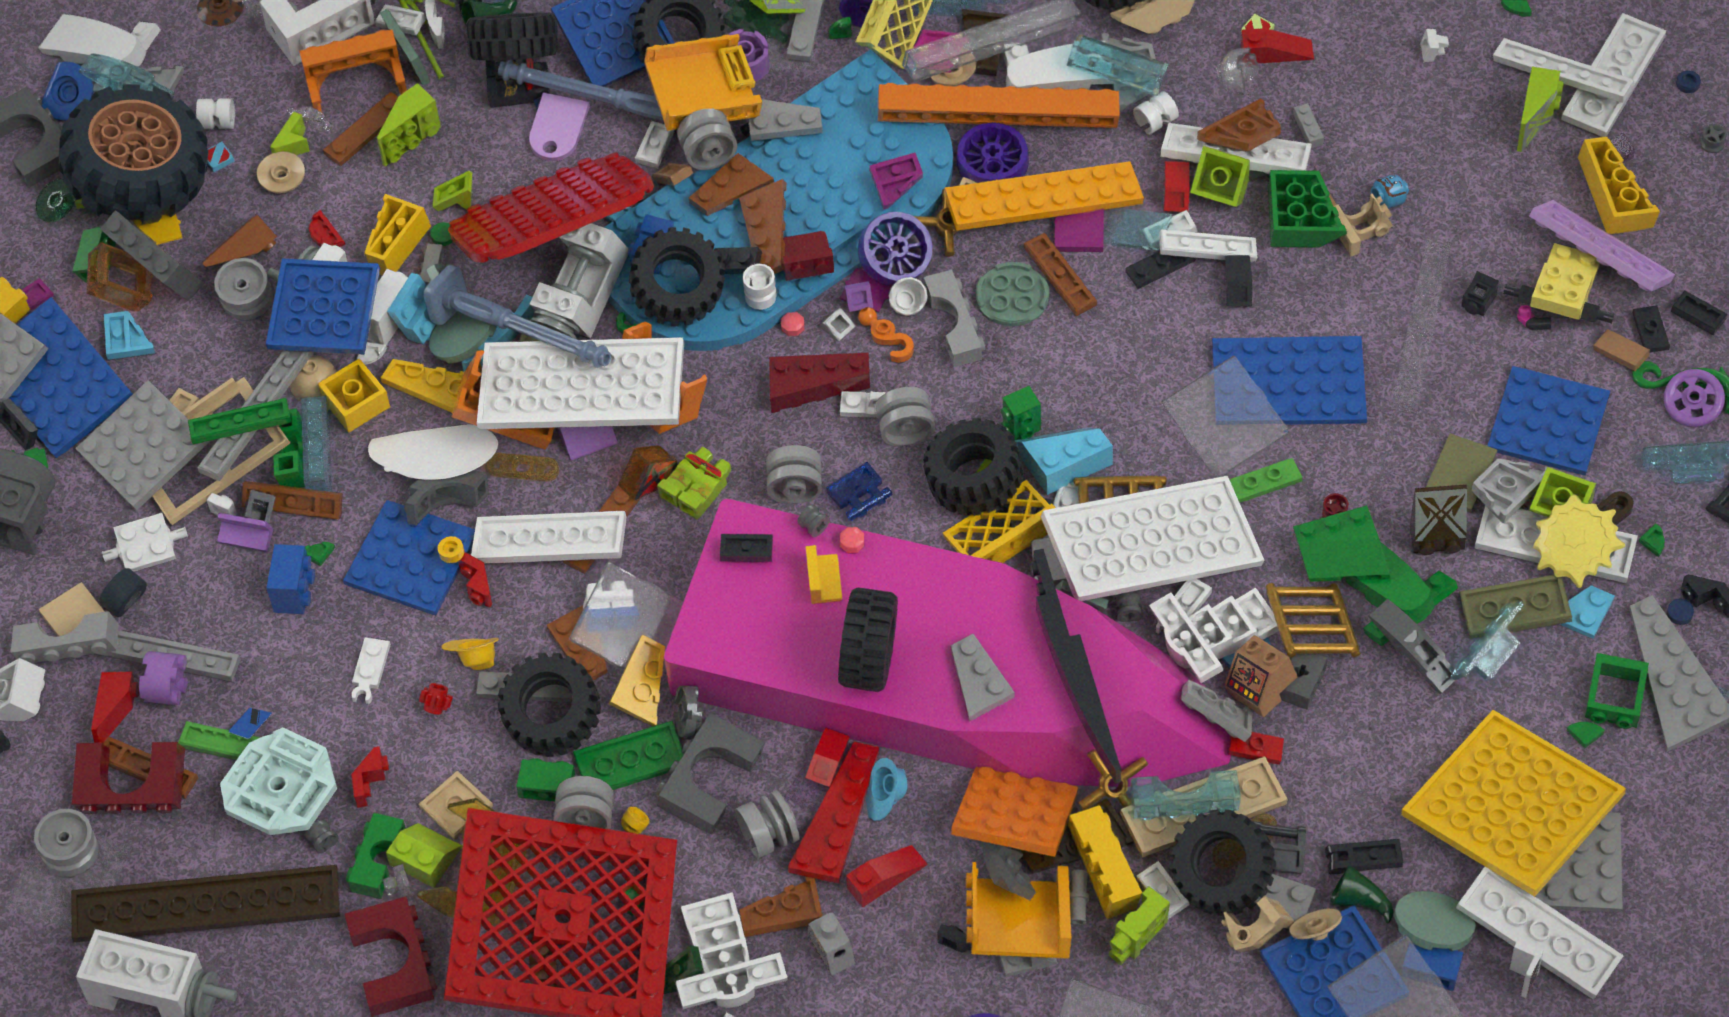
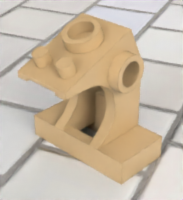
(1376, 217)
(1270, 921)

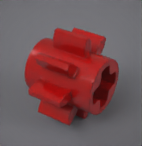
(435, 698)

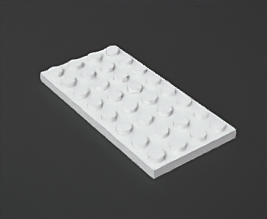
(551, 387)
(1152, 538)

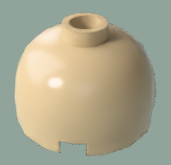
(312, 373)

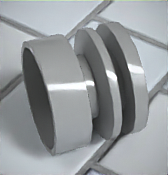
(769, 823)

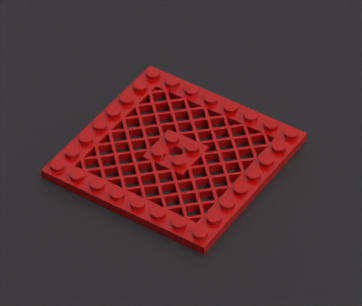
(583, 841)

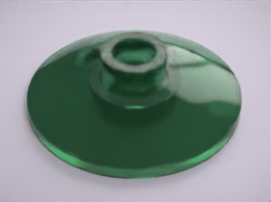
(54, 201)

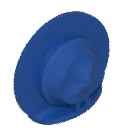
(66, 90)

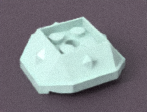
(273, 763)

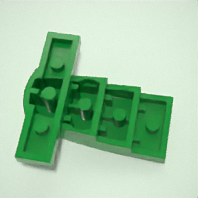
(1404, 590)

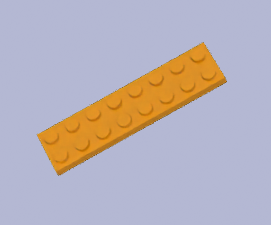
(1043, 195)

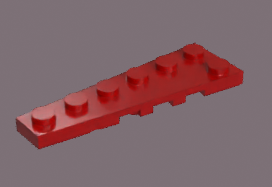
(832, 830)

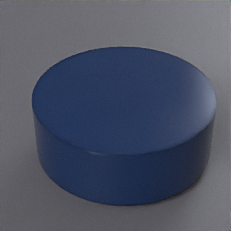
(1688, 81)
(1680, 611)

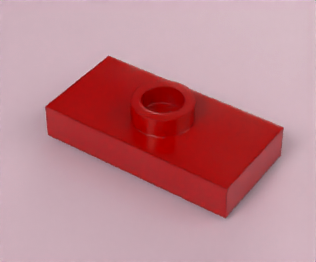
(1257, 746)

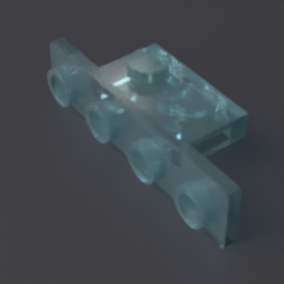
(1688, 461)
(1493, 649)

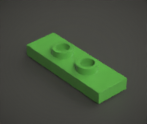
(1266, 480)
(213, 740)

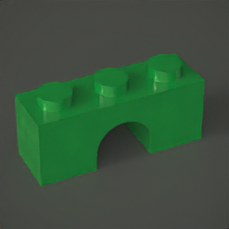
(289, 461)
(366, 875)

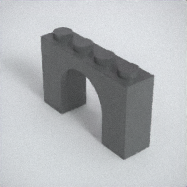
(26, 110)
(151, 256)
(712, 739)

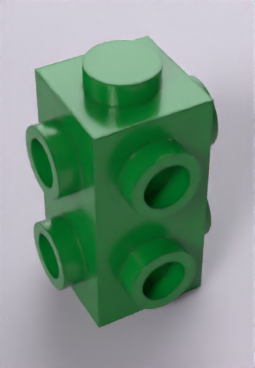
(89, 240)

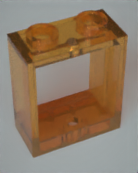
(100, 287)

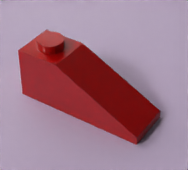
(1276, 46)
(113, 703)
(883, 874)

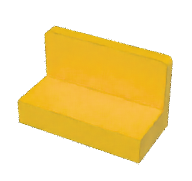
(823, 576)

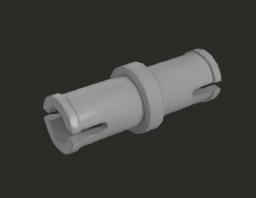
(1078, 897)

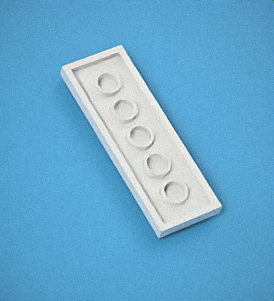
(1624, 53)
(1276, 154)
(1520, 533)
(549, 537)
(1517, 915)

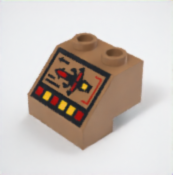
(1259, 675)

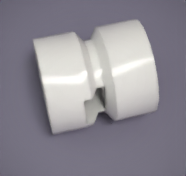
(1156, 112)
(216, 113)
(759, 286)

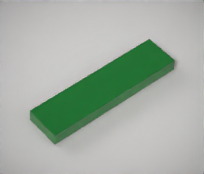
(239, 421)

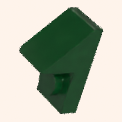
(683, 966)

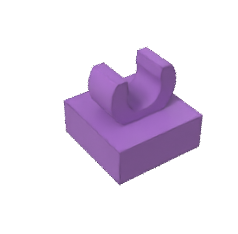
(858, 296)

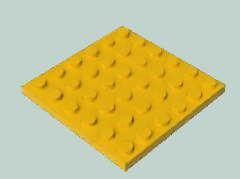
(1513, 802)

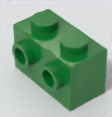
(1021, 413)

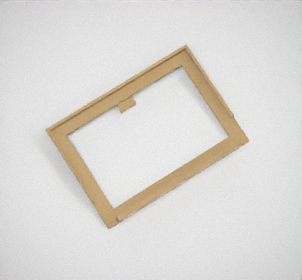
(209, 404)

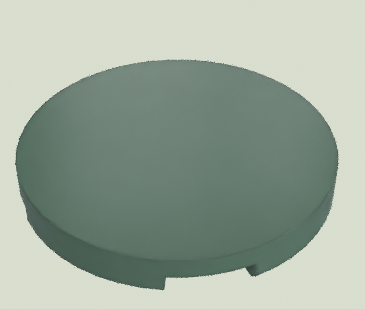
(1012, 294)
(459, 338)
(1433, 921)

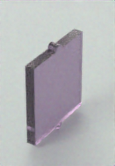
(806, 792)

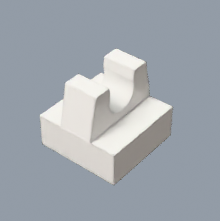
(1433, 45)

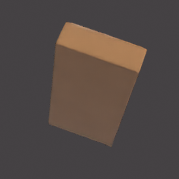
(672, 174)
(1621, 350)

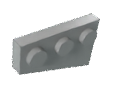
(784, 120)
(979, 678)
(1224, 713)
(1293, 896)

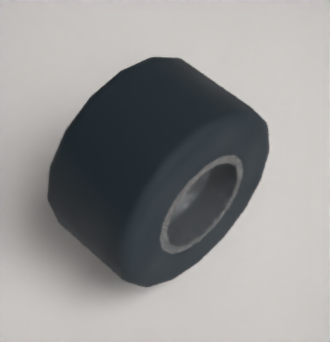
(122, 592)

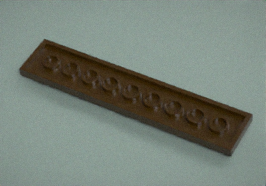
(206, 903)

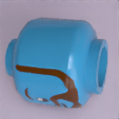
(1391, 190)

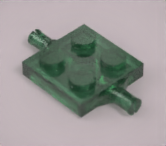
(751, 18)

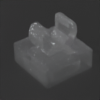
(398, 883)

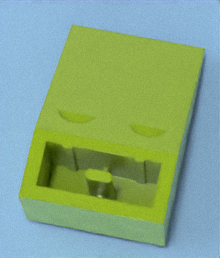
(408, 124)

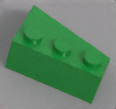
(1301, 210)
(1341, 547)

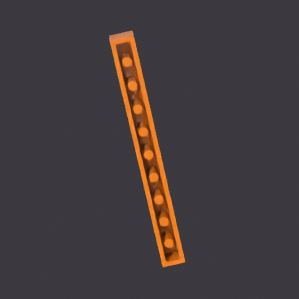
(998, 105)

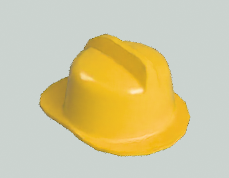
(474, 652)

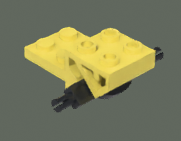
(1564, 286)

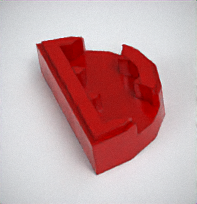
(323, 231)

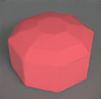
(792, 323)
(852, 540)

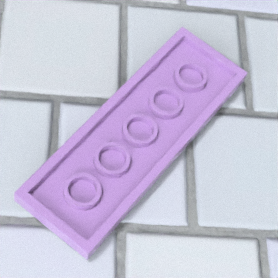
(1602, 245)

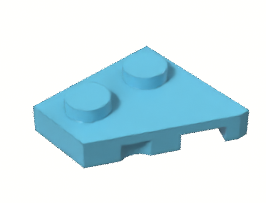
(124, 336)
(1589, 610)

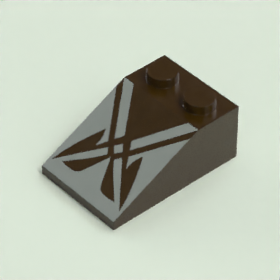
(1439, 519)

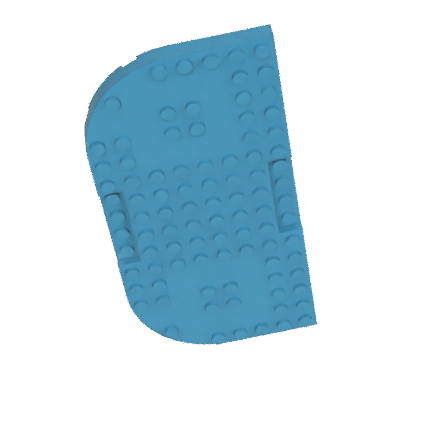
(824, 192)

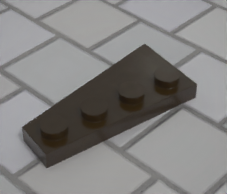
(1068, 850)

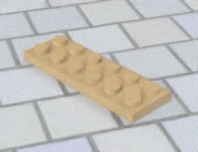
(1258, 793)

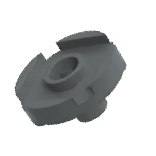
(688, 711)

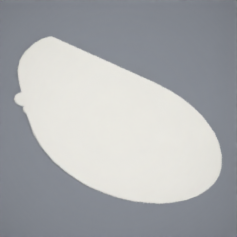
(434, 452)

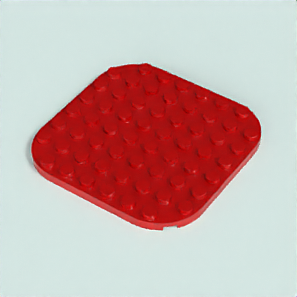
(549, 207)

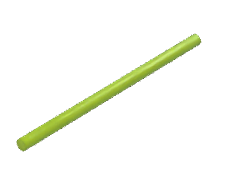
(425, 46)

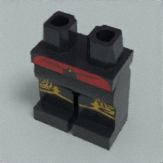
(509, 92)

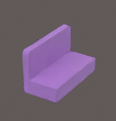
(244, 532)

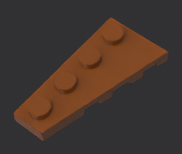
(765, 222)

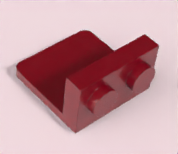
(807, 256)

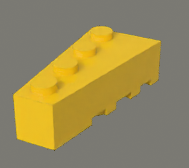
(1614, 189)
(1104, 862)

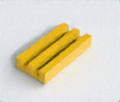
(740, 83)

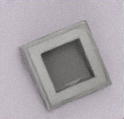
(837, 324)

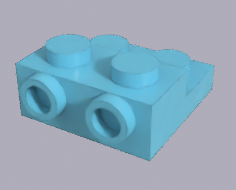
(411, 312)

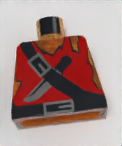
(646, 470)

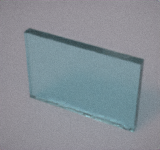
(1135, 228)

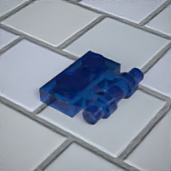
(855, 485)

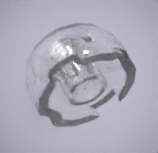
(1236, 68)

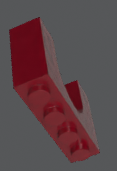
(159, 792)
(411, 983)

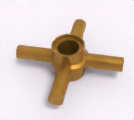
(942, 228)
(1120, 791)

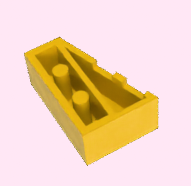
(396, 233)

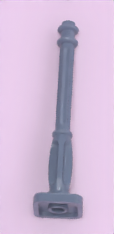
(627, 100)
(449, 294)

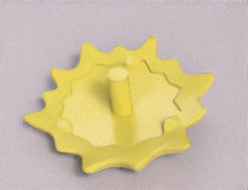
(1577, 540)

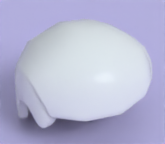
(908, 296)

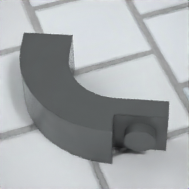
(428, 494)

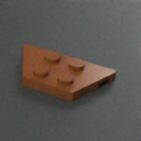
(1243, 128)

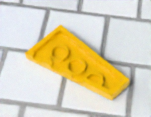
(428, 384)

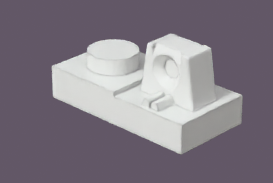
(859, 404)

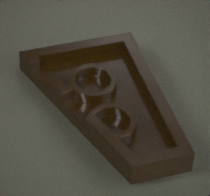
(975, 18)

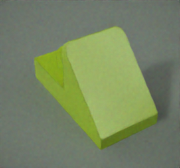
(291, 137)
(454, 191)

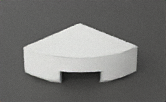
(372, 352)

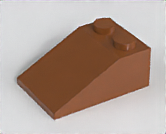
(247, 240)

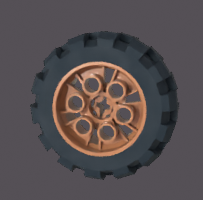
(125, 173)

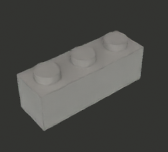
(1308, 125)
(432, 255)

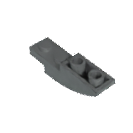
(1414, 643)
(1006, 870)

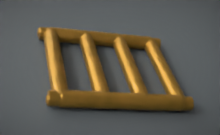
(1108, 482)
(1338, 609)

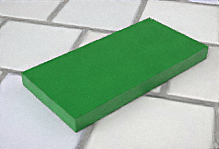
(631, 756)

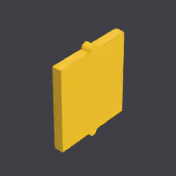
(163, 231)

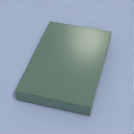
(405, 47)

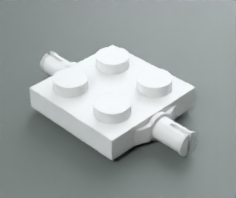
(144, 543)

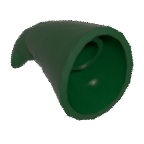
(475, 8)
(1360, 891)

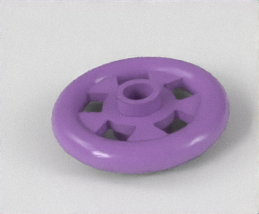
(1690, 377)

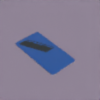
(249, 722)

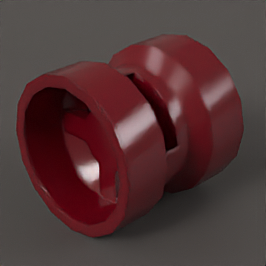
(1334, 504)

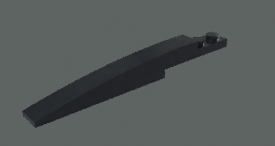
(1073, 665)

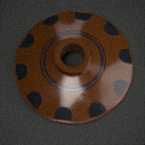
(219, 14)

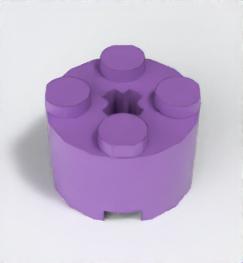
(755, 51)
(163, 678)

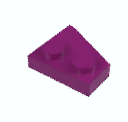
(895, 177)

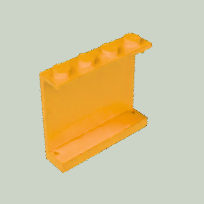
(692, 79)
(1015, 926)

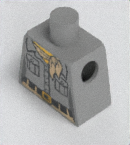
(828, 938)

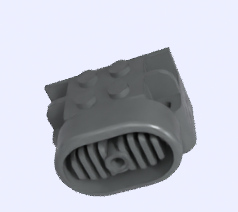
(23, 499)

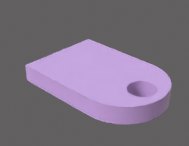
(558, 125)

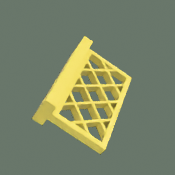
(877, 25)

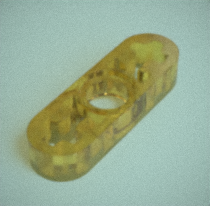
(542, 463)
(1225, 846)

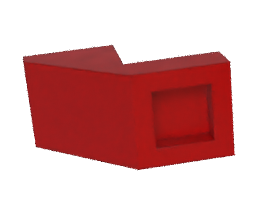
(1176, 186)
(478, 585)
(827, 756)
(368, 771)

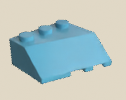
(1065, 455)

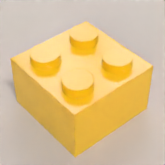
(354, 395)

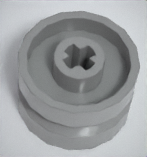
(707, 139)
(243, 289)
(905, 416)
(794, 474)
(584, 802)
(66, 842)

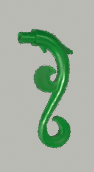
(1648, 366)

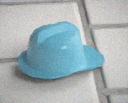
(885, 788)

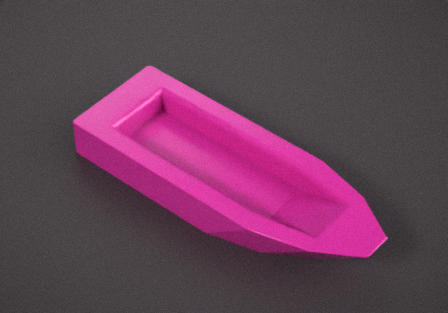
(772, 654)

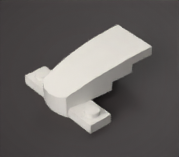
(78, 37)
(1046, 69)
(1212, 632)
(728, 972)

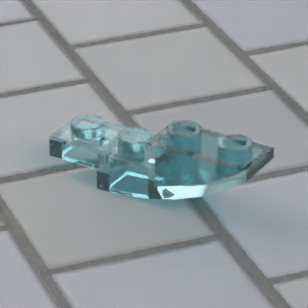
(115, 73)

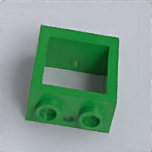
(1623, 669)

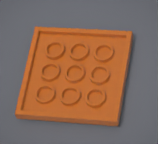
(1015, 811)

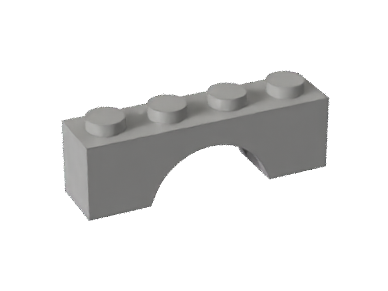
(946, 295)
(93, 635)

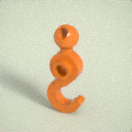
(884, 334)

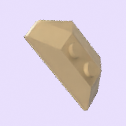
(1153, 14)

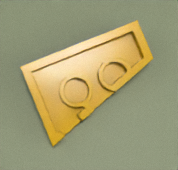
(640, 682)

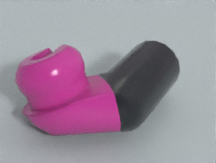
(1531, 321)

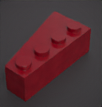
(815, 377)

